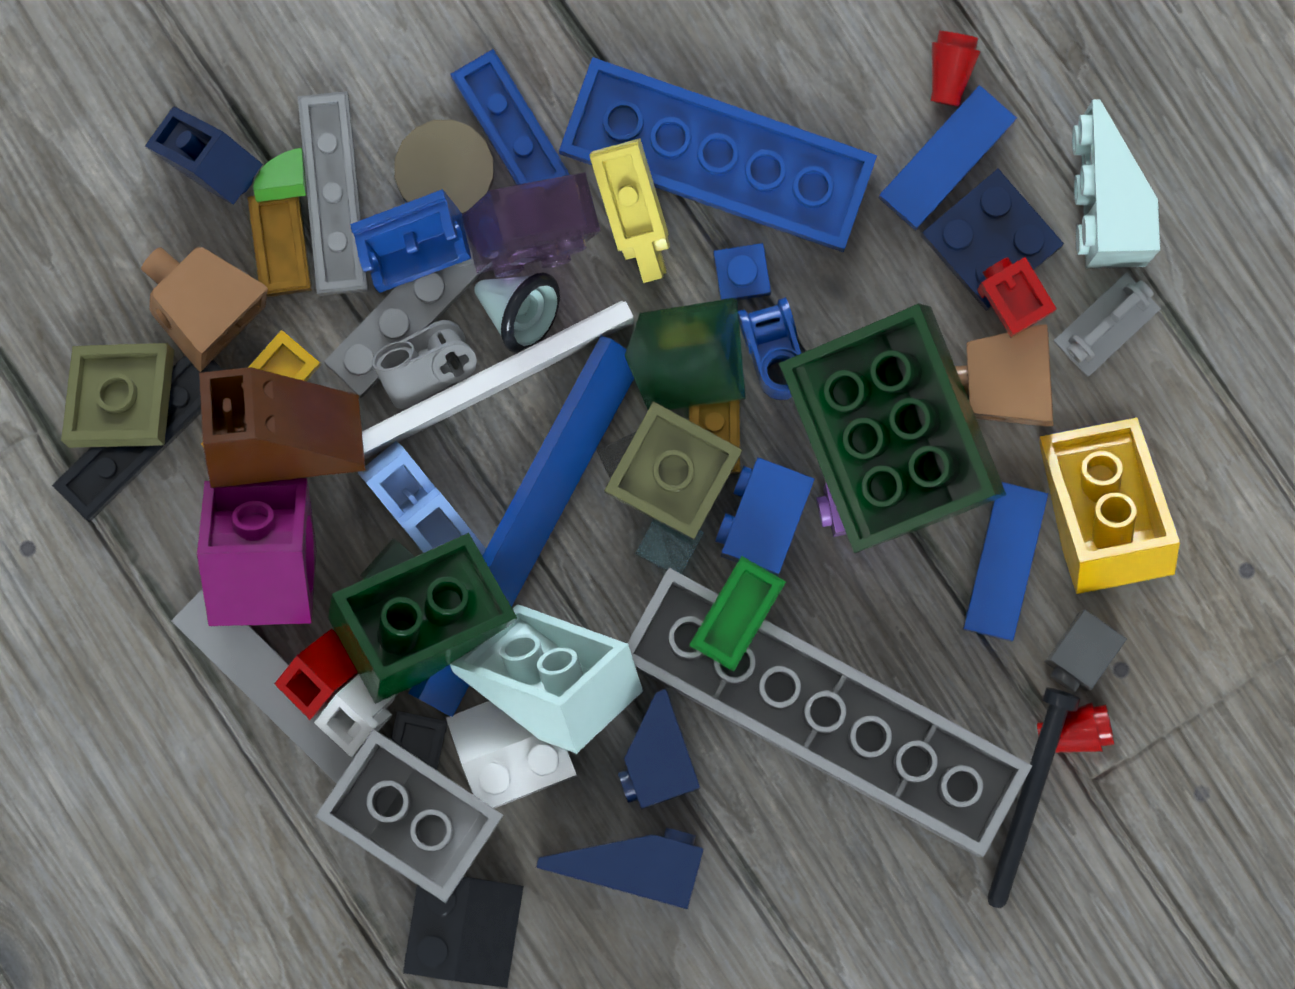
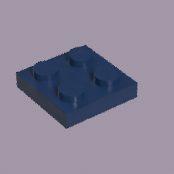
(988, 227)

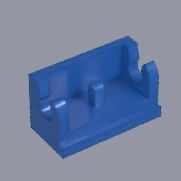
(411, 240)

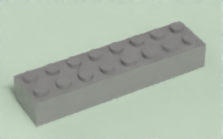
(834, 719)

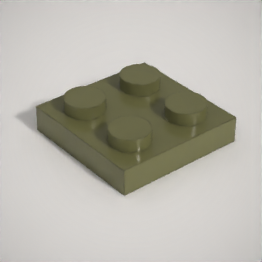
(118, 395)
(673, 471)

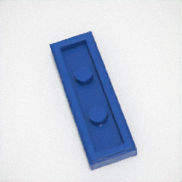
(507, 120)
(947, 157)
(1005, 562)

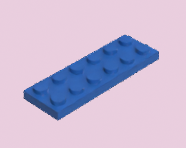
(723, 154)

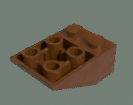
(276, 428)

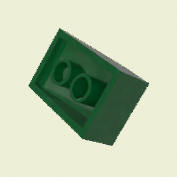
(419, 616)

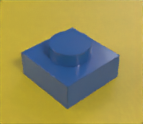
(742, 272)

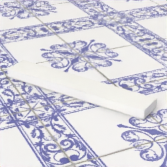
(496, 378)

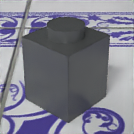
(1084, 652)

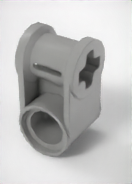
(422, 365)

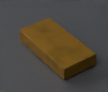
(280, 245)

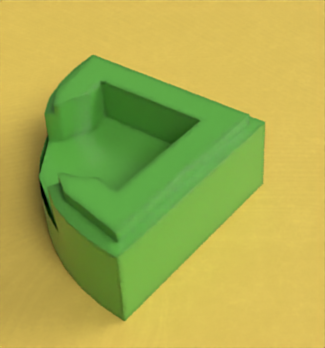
(281, 177)

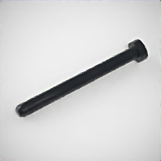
(1059, 705)

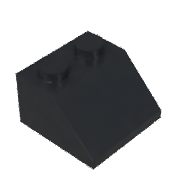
(467, 936)

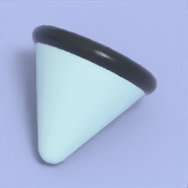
(520, 307)

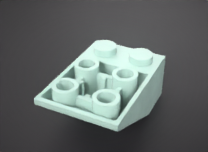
(1116, 198)

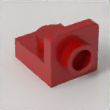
(1016, 294)

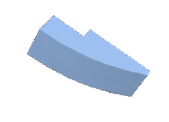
(414, 500)

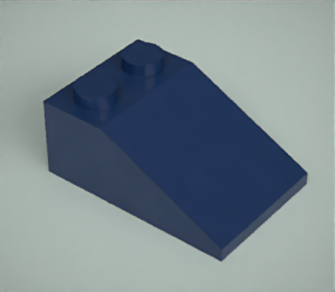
(642, 866)

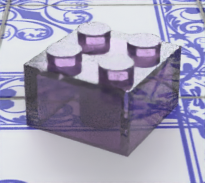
(531, 224)

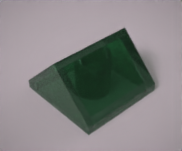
(688, 355)

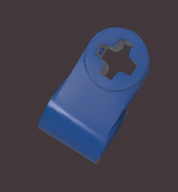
(770, 339)

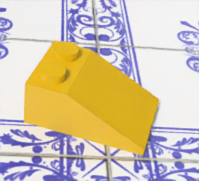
(1109, 506)

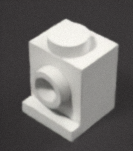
(353, 716)

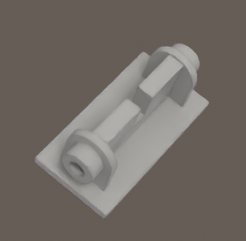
(1107, 324)

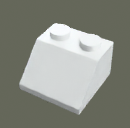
(504, 757)

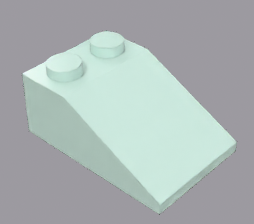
(553, 677)

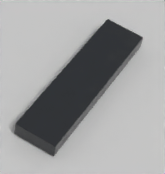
(108, 470)

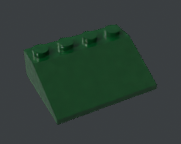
(892, 428)

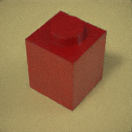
(317, 674)

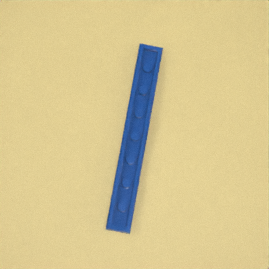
(545, 492)

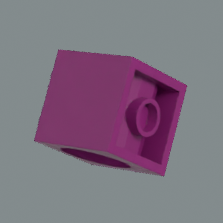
(257, 553)

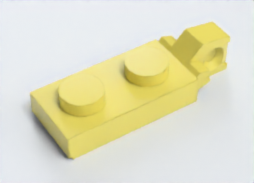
(632, 206)

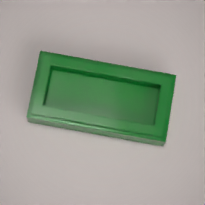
(737, 613)

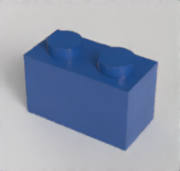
(766, 515)

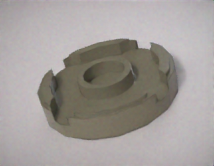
(445, 158)

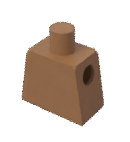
(202, 301)
(1010, 377)

